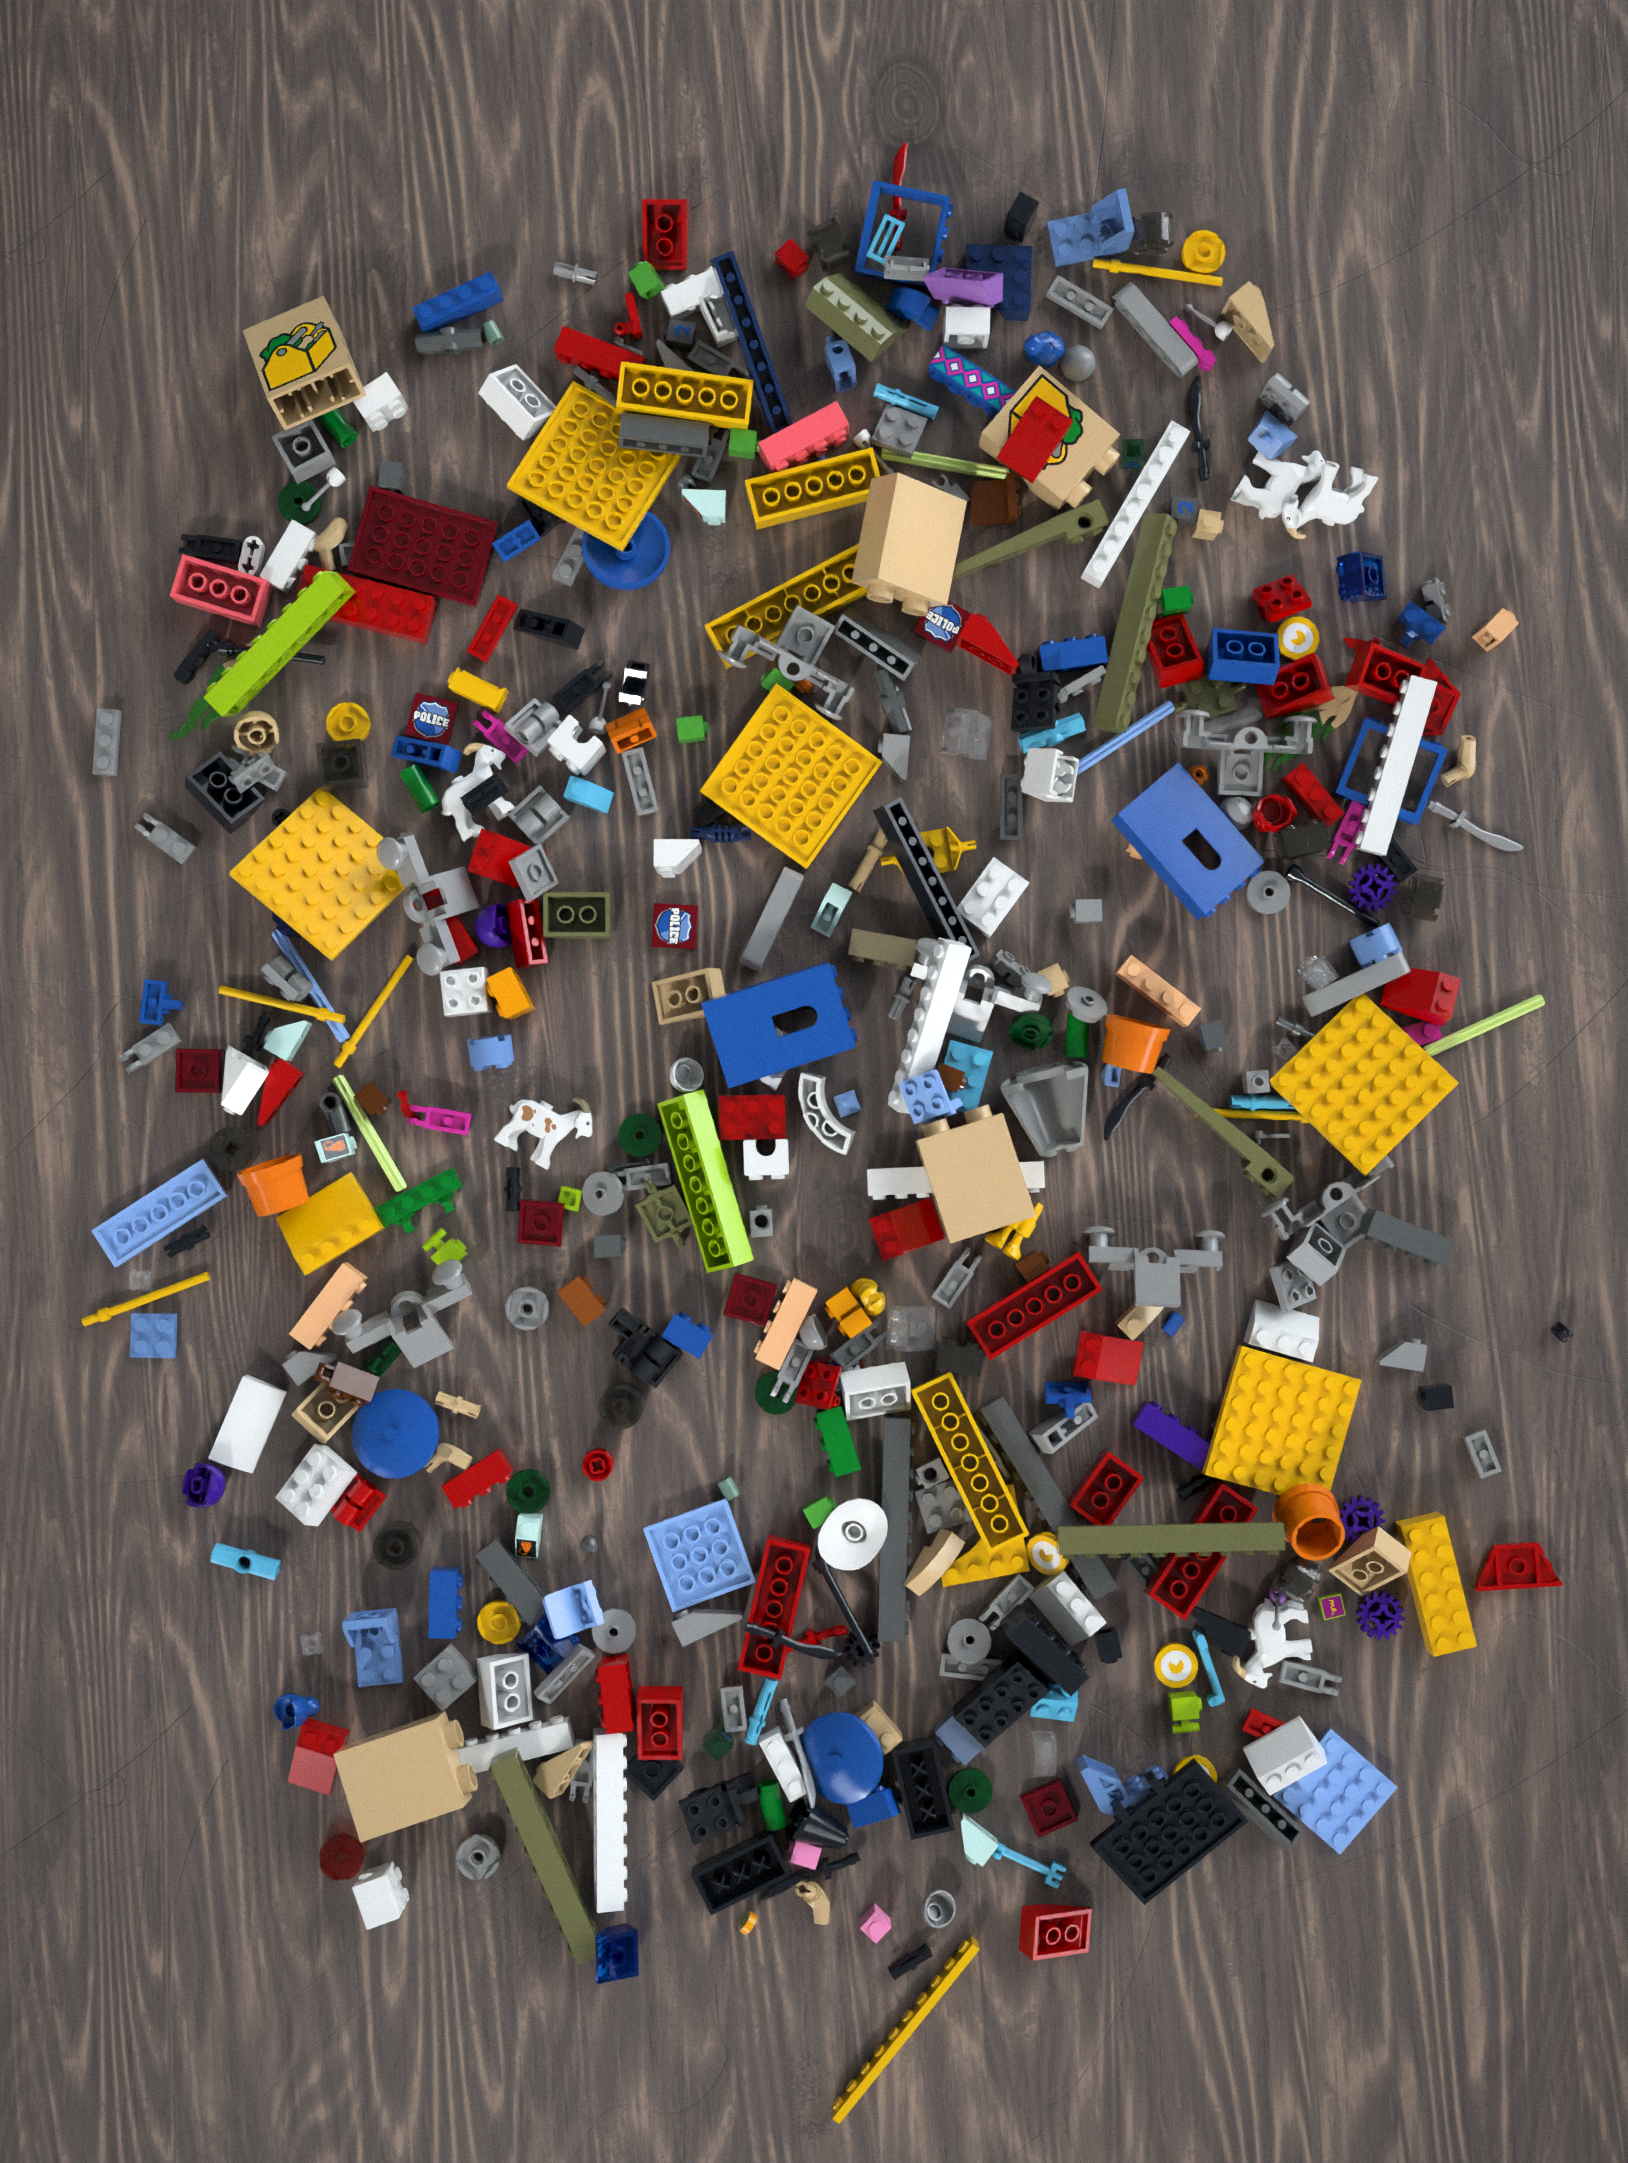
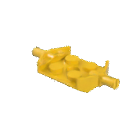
(945, 846)

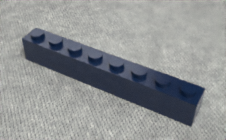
(751, 341)

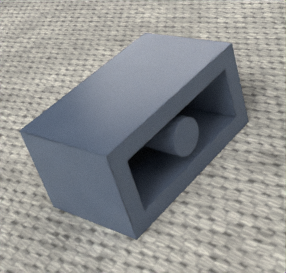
(956, 1738)

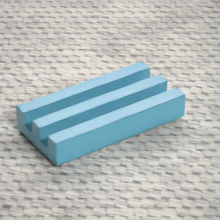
(894, 221)

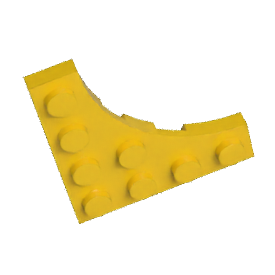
(980, 1565)

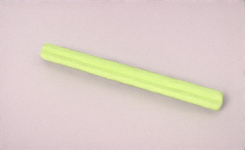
(948, 464)
(1484, 1025)
(369, 1133)

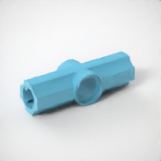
(1049, 737)
(232, 1558)

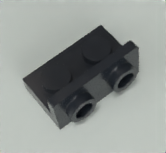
(539, 517)

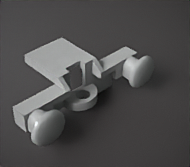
(804, 635)
(1244, 772)
(455, 890)
(971, 1017)
(1339, 1217)
(1155, 1282)
(421, 1342)

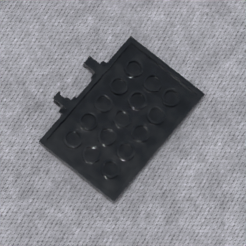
(1167, 1830)

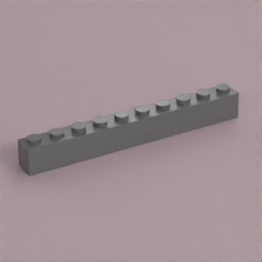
(1042, 1489)
(894, 1503)

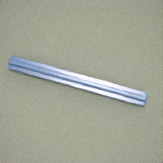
(1122, 738)
(316, 993)

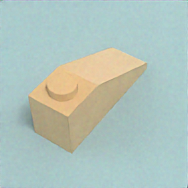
(1136, 1319)
(558, 1772)

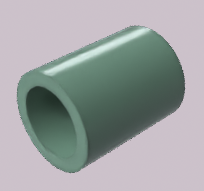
(492, 333)
(728, 1488)

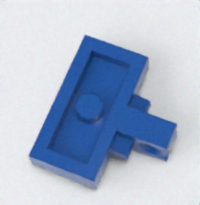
(1419, 626)
(156, 1002)
(1067, 1395)

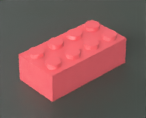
(805, 439)
(221, 590)

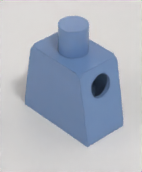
(840, 364)
(1271, 436)

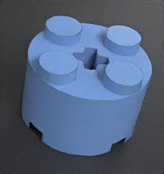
(1375, 945)
(490, 1051)

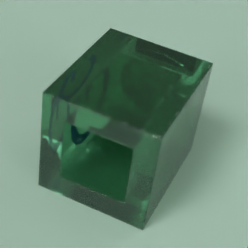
(1131, 453)
(718, 1742)

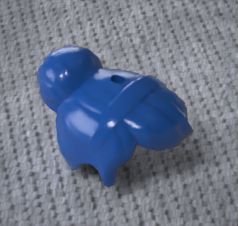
(1039, 351)
(295, 1709)

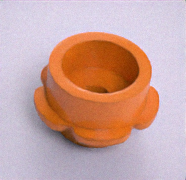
(804, 686)
(1202, 770)

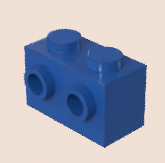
(687, 1334)
(875, 1807)

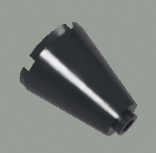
(815, 1826)

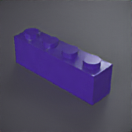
(1171, 1434)

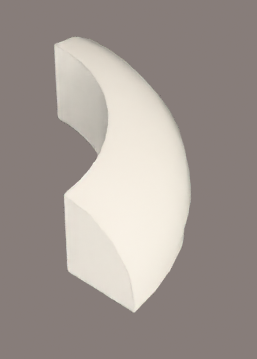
(818, 1115)

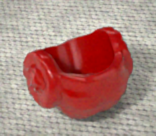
(1273, 813)

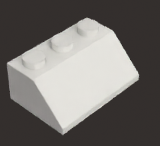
(517, 401)
(675, 855)
(1283, 1331)
(875, 1390)
(1067, 1608)
(504, 1690)
(1285, 1755)

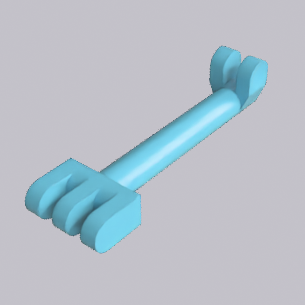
(1217, 1696)
(1050, 1872)

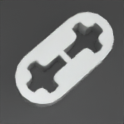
(246, 556)

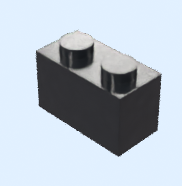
(1021, 217)

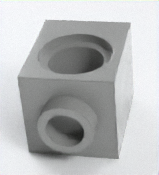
(1086, 911)
(1255, 1081)
(757, 1231)
(941, 1473)

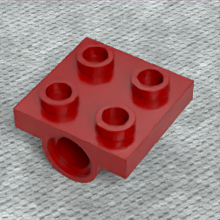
(1281, 598)
(358, 1503)

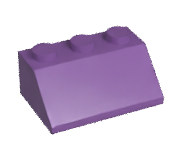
(965, 286)

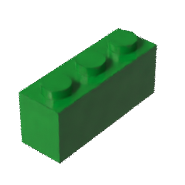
(837, 1441)

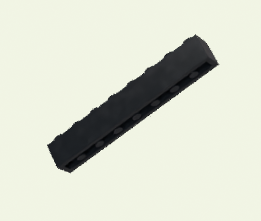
(922, 874)

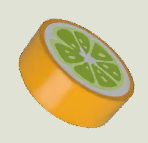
(747, 1922)

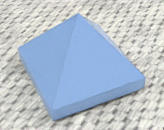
(1111, 1075)
(847, 1103)

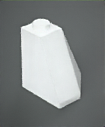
(240, 1080)

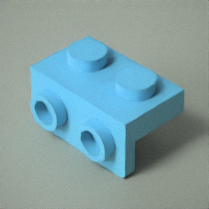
(1056, 1705)

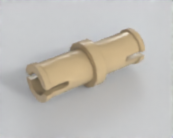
(457, 1404)

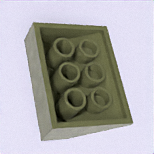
(855, 315)

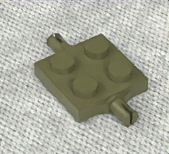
(1210, 696)
(664, 1213)

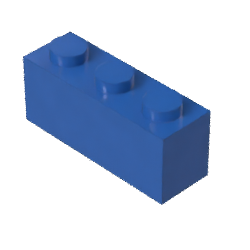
(1072, 654)
(445, 1602)

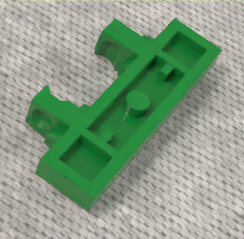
(402, 1207)

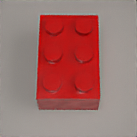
(1380, 672)
(752, 1117)
(1105, 1489)
(616, 1694)

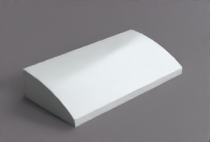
(247, 1424)

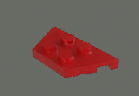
(1443, 701)
(1516, 1567)

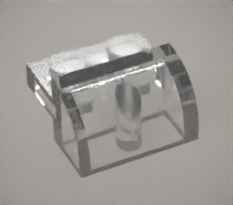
(967, 734)

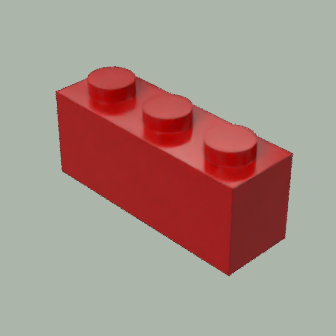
(1312, 795)
(526, 933)
(478, 1479)

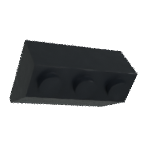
(219, 796)

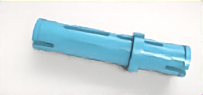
(903, 400)
(1255, 1102)
(758, 1717)

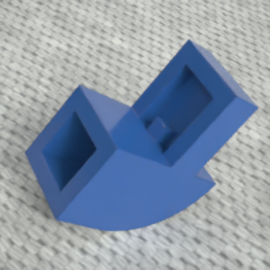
(913, 305)

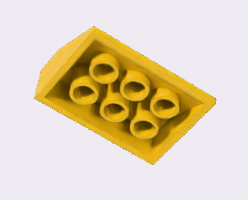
(329, 1224)

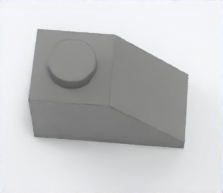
(895, 754)
(1404, 1355)
(304, 1364)

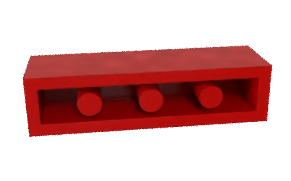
(593, 354)
(462, 939)

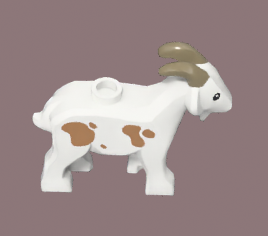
(545, 1124)

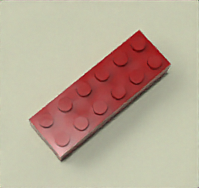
(382, 608)
(1033, 1305)
(1183, 1580)
(774, 1604)

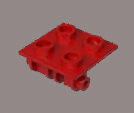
(819, 1386)

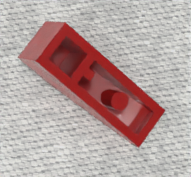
(278, 1086)

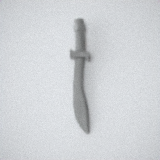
(1458, 820)
(793, 1734)

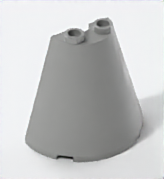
(1050, 1105)

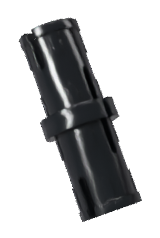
(512, 1188)
(187, 1241)
(1197, 1484)
(910, 1961)

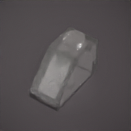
(1044, 1753)

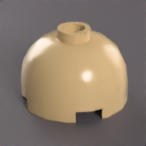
(256, 732)

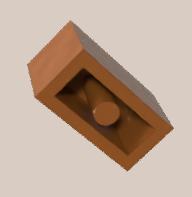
(583, 1300)

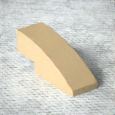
(934, 1561)

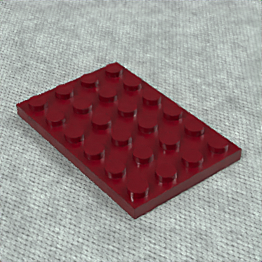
(422, 546)

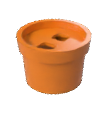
(1132, 1043)
(275, 1184)
(1298, 1508)

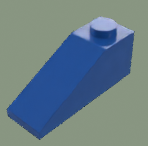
(426, 753)

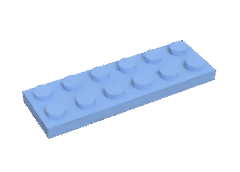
(159, 1213)

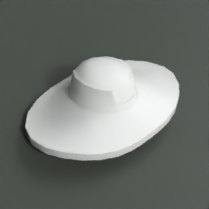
(853, 1534)

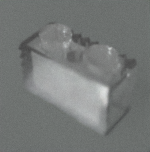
(1317, 972)

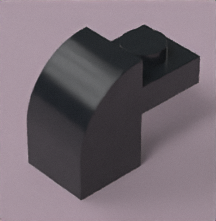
(635, 683)

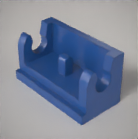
(516, 541)

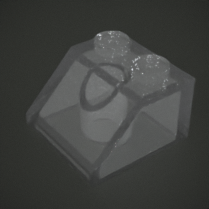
(911, 1327)

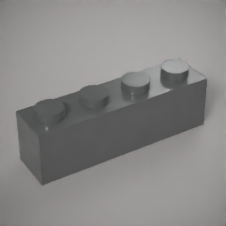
(663, 434)
(876, 643)
(1407, 1237)
(512, 1579)
(1260, 1809)

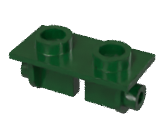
(382, 1357)

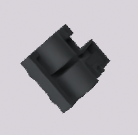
(1035, 696)
(643, 1351)
(714, 1809)

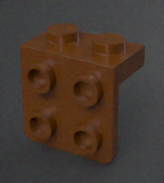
(995, 501)

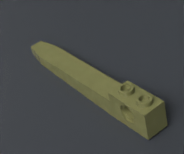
(1061, 526)
(1256, 1157)

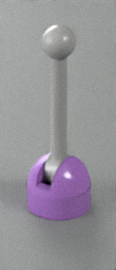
(1277, 1600)

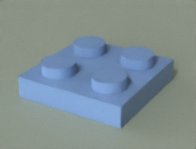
(153, 1335)

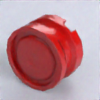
(598, 1464)

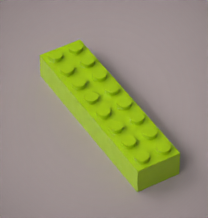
(278, 643)
(705, 1181)

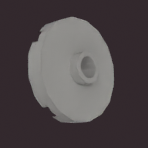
(1259, 900)
(1086, 1004)
(611, 1189)
(515, 1308)
(626, 1630)
(966, 1652)
(475, 1867)

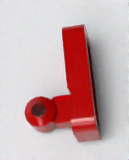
(632, 326)

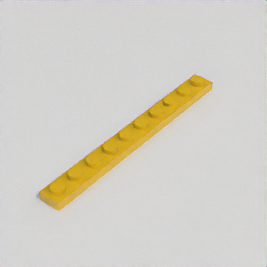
(900, 2034)

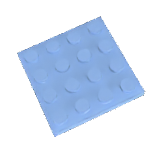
(699, 1554)
(1339, 1795)

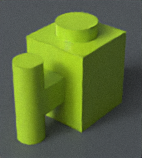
(452, 1249)
(1184, 1707)

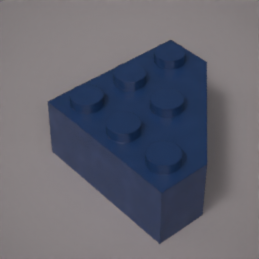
(1016, 266)

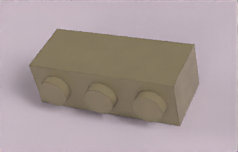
(882, 949)

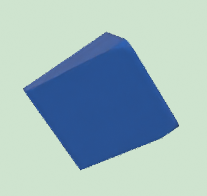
(1172, 1323)

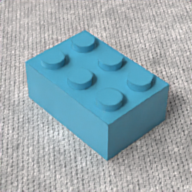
(975, 1064)

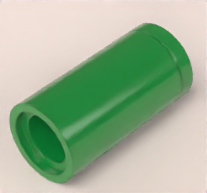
(338, 427)
(419, 788)
(1076, 1037)
(771, 1805)

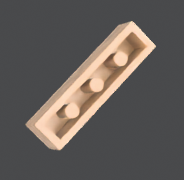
(1157, 991)
(329, 1303)
(786, 1323)

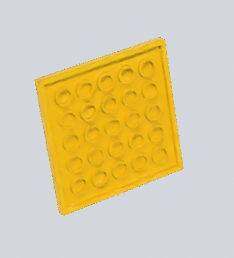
(585, 475)
(791, 776)
(321, 873)
(1363, 1083)
(1280, 1423)

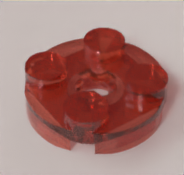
(341, 1844)

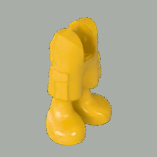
(1023, 1230)
(867, 1290)

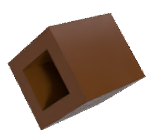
(951, 1077)
(373, 1099)
(1032, 1265)

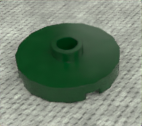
(288, 498)
(1031, 1031)
(650, 1141)
(772, 1404)
(526, 1502)
(967, 1779)

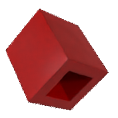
(792, 259)

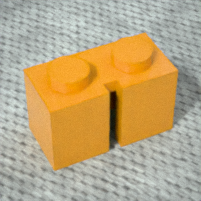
(847, 1312)

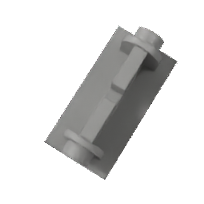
(906, 268)
(1435, 592)
(258, 768)
(1006, 963)

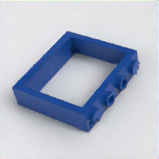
(910, 194)
(1349, 794)

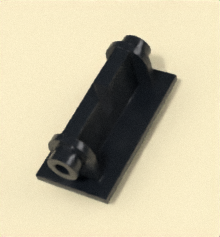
(484, 794)

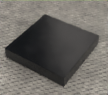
(652, 1775)

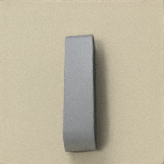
(1155, 330)
(772, 919)
(1356, 984)

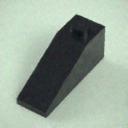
(549, 628)
(1227, 1634)

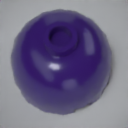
(493, 926)
(203, 1485)

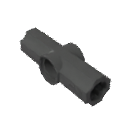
(449, 341)
(892, 702)

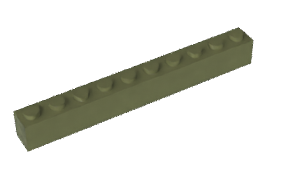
(1135, 622)
(1170, 1538)
(546, 1854)

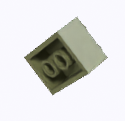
(577, 915)

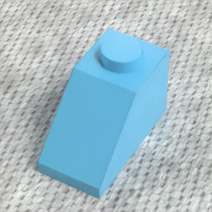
(588, 794)

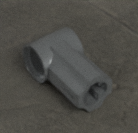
(335, 1116)

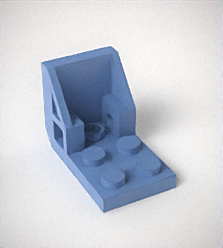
(1095, 234)
(376, 1646)
(1107, 1786)

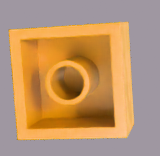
(509, 993)

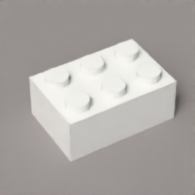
(991, 897)
(316, 1485)

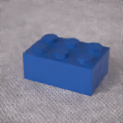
(1243, 656)

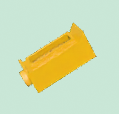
(477, 690)

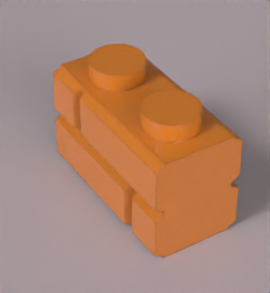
(630, 730)

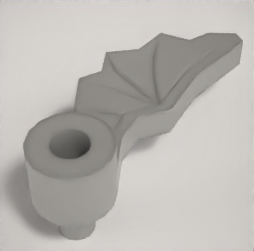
(618, 341)
(1259, 1134)

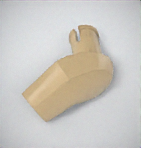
(328, 540)
(1465, 761)
(449, 1453)
(817, 1899)

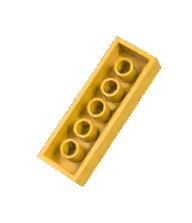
(684, 395)
(811, 488)
(1436, 1584)

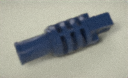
(721, 832)

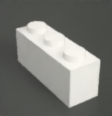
(682, 298)
(289, 557)
(783, 1763)

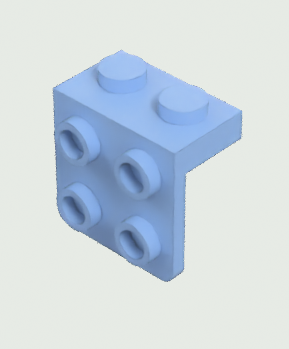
(927, 1097)
(573, 1609)

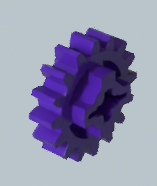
(1371, 879)
(1366, 1513)
(1380, 1605)

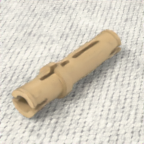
(868, 862)

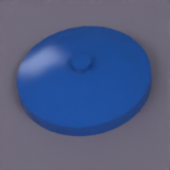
(637, 565)
(395, 1433)
(842, 1757)

